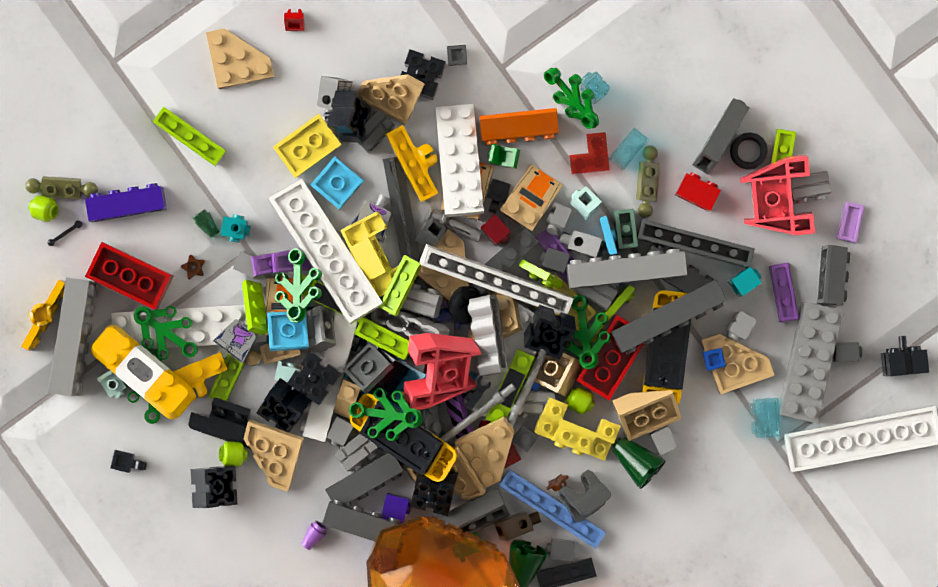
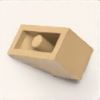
(347, 395)

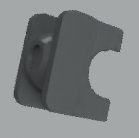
(585, 504)

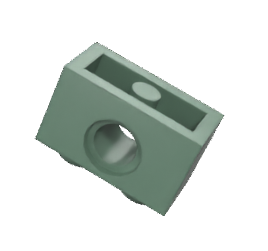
(625, 229)

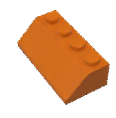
(519, 126)

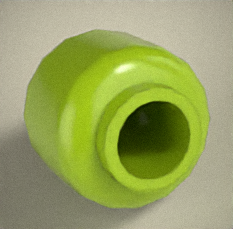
(43, 208)
(580, 400)
(232, 454)

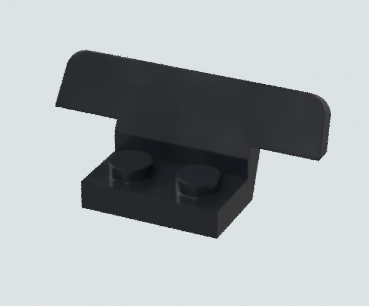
(225, 421)

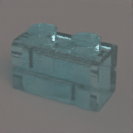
(595, 83)
(628, 149)
(766, 417)

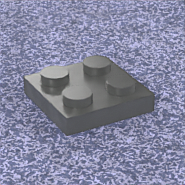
(367, 368)

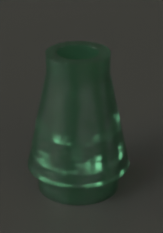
(206, 223)

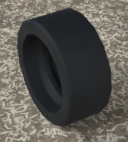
(734, 150)

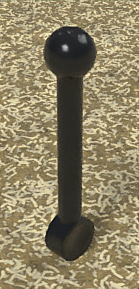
(78, 224)

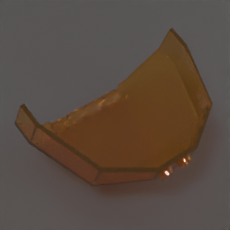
(435, 555)

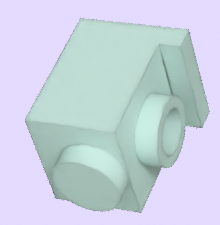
(589, 198)
(285, 372)
(120, 387)

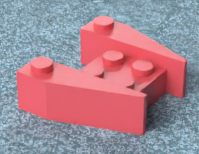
(774, 197)
(446, 369)

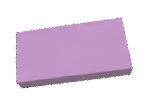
(850, 222)

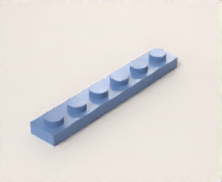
(551, 508)

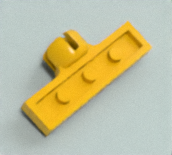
(414, 162)
(42, 315)
(198, 372)

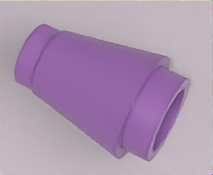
(314, 534)

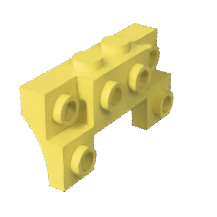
(368, 252)
(569, 434)

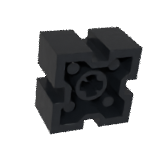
(424, 71)
(348, 116)
(549, 332)
(904, 360)
(314, 377)
(283, 406)
(214, 487)
(434, 494)

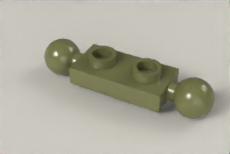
(647, 181)
(61, 187)

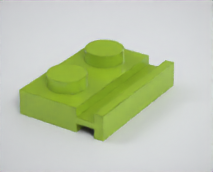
(537, 273)

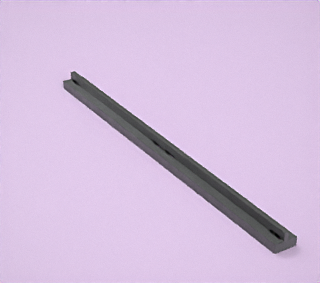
(408, 246)

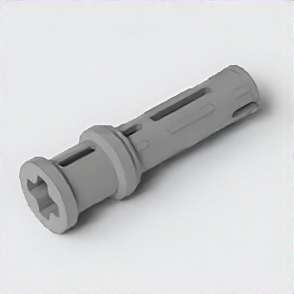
(453, 224)

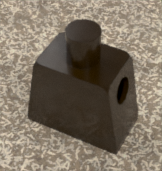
(509, 527)

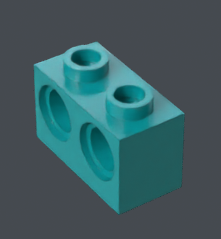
(745, 281)

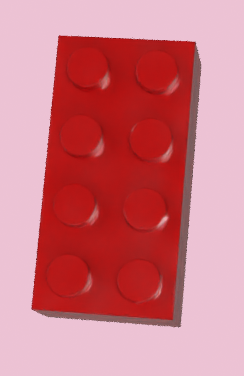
(129, 276)
(611, 364)

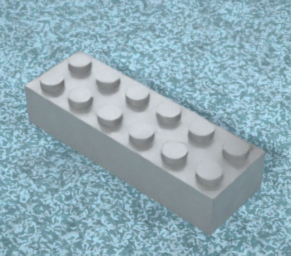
(626, 270)
(72, 337)
(810, 362)

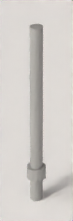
(497, 398)
(517, 409)

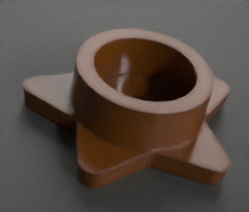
(198, 267)
(557, 483)

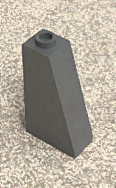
(721, 136)

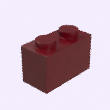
(496, 231)

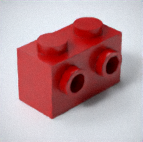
(698, 192)

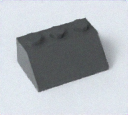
(833, 275)

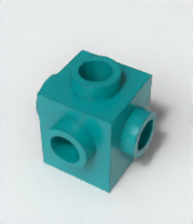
(228, 228)

